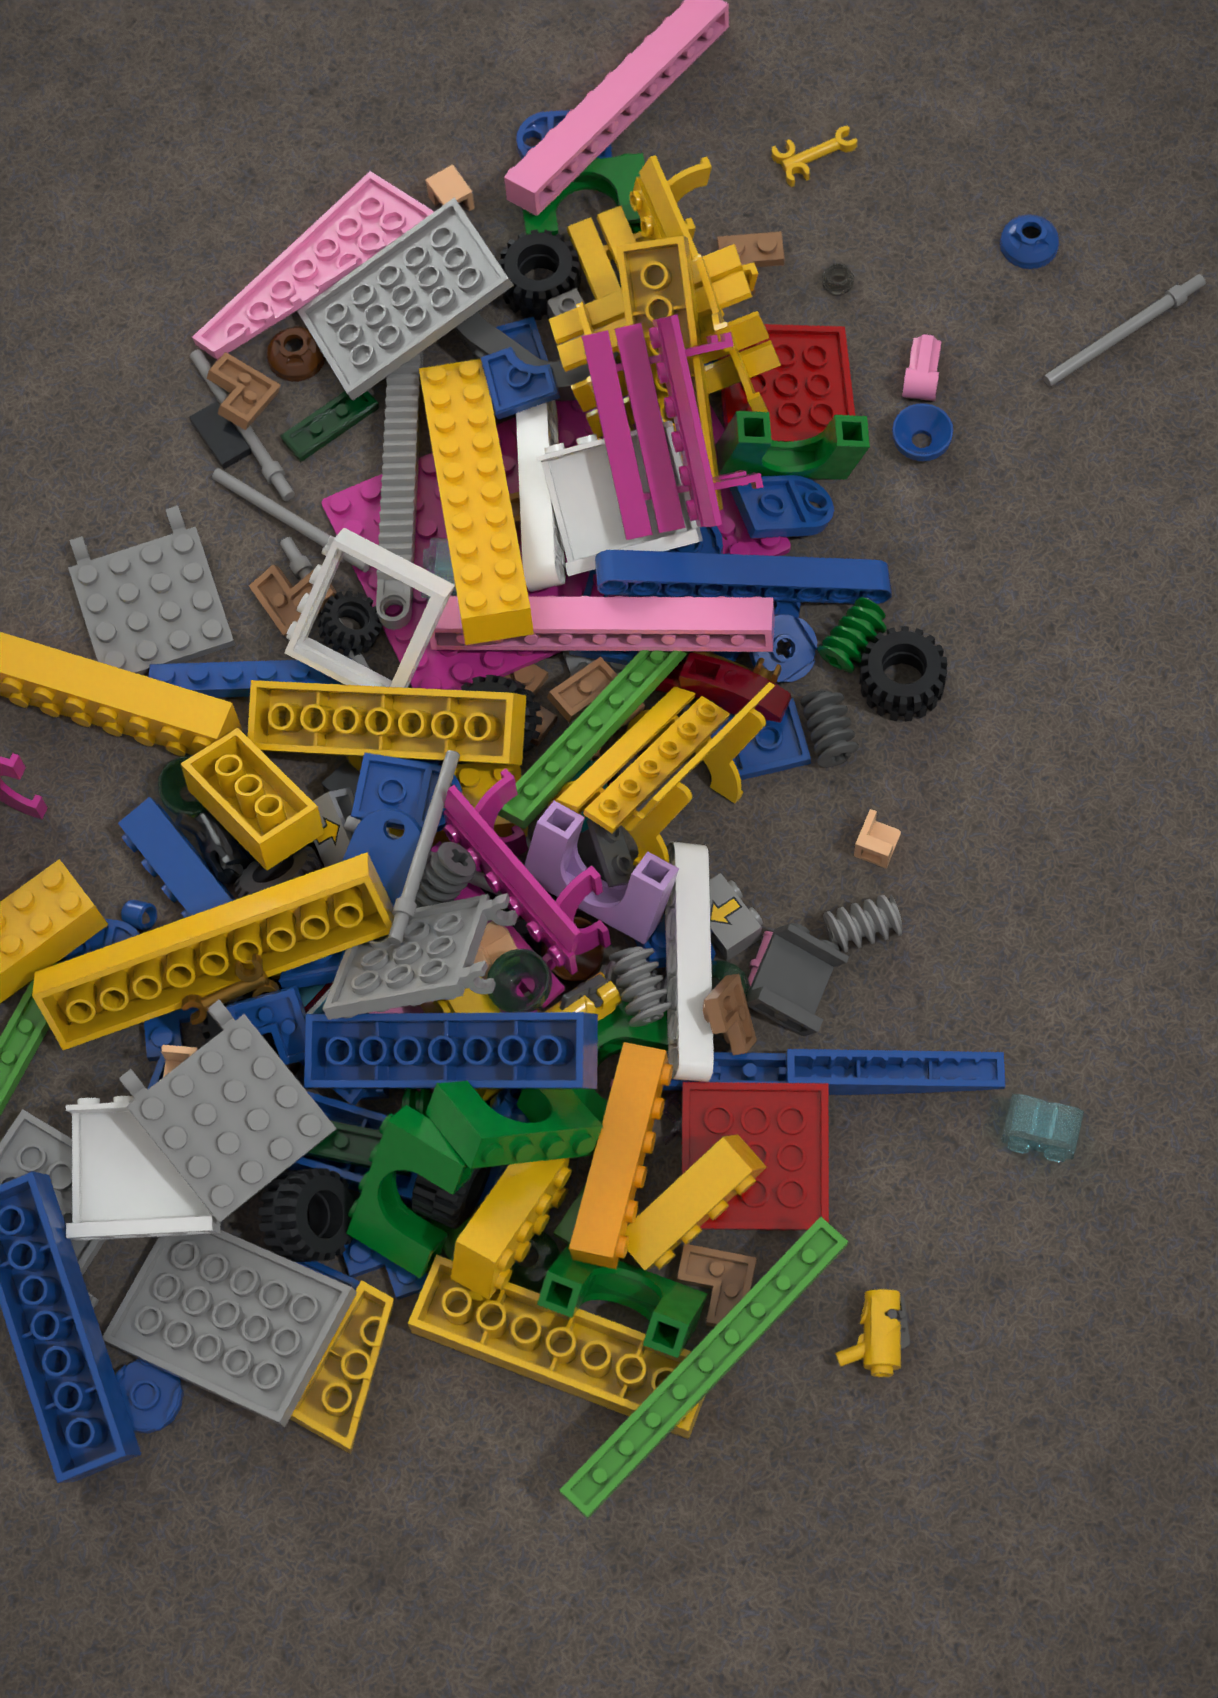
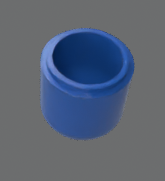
(133, 912)

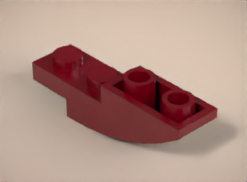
(726, 685)

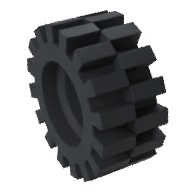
(342, 636)

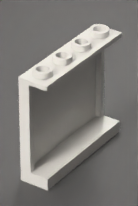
(588, 504)
(125, 1181)

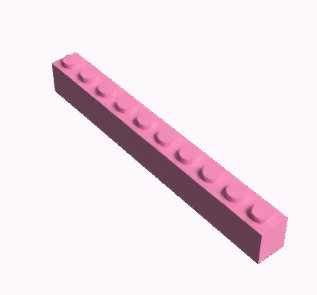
(615, 103)
(629, 625)

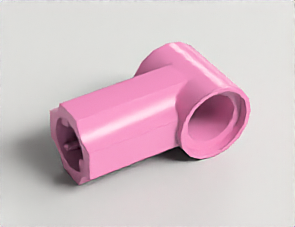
(922, 374)

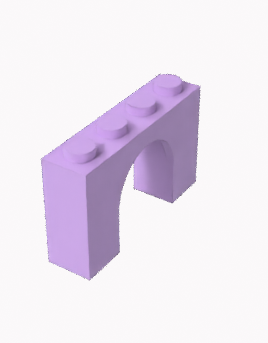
(629, 908)

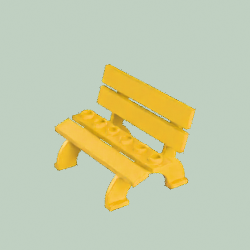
(660, 218)
(709, 299)
(673, 743)

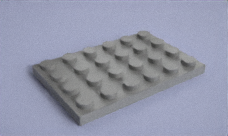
(404, 298)
(231, 1320)

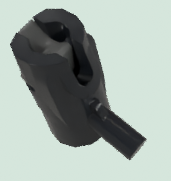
(219, 848)

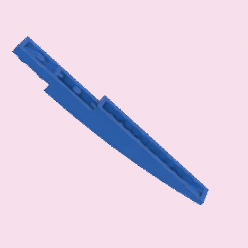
(863, 1070)

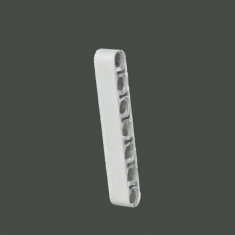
(540, 535)
(689, 964)

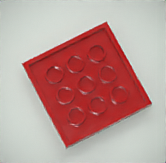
(805, 388)
(786, 1131)

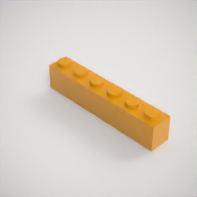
(620, 1156)

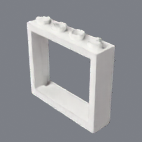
(339, 666)

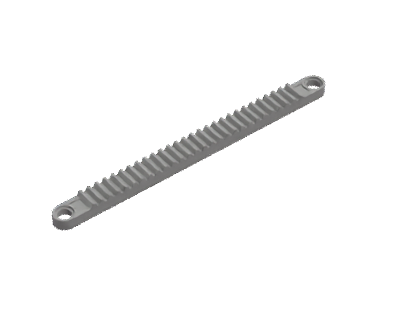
(399, 485)

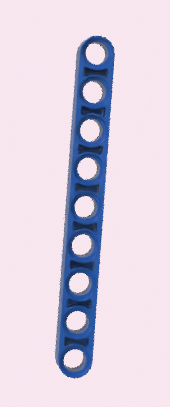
(741, 576)

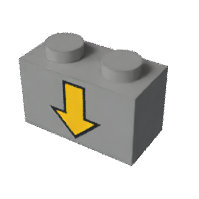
(334, 810)
(731, 922)

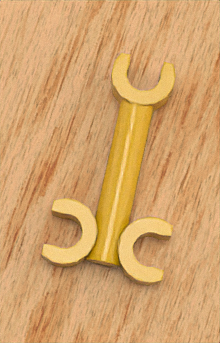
(797, 163)

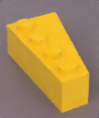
(692, 1200)
(342, 1380)

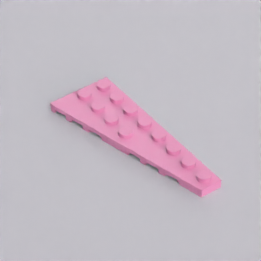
(334, 246)

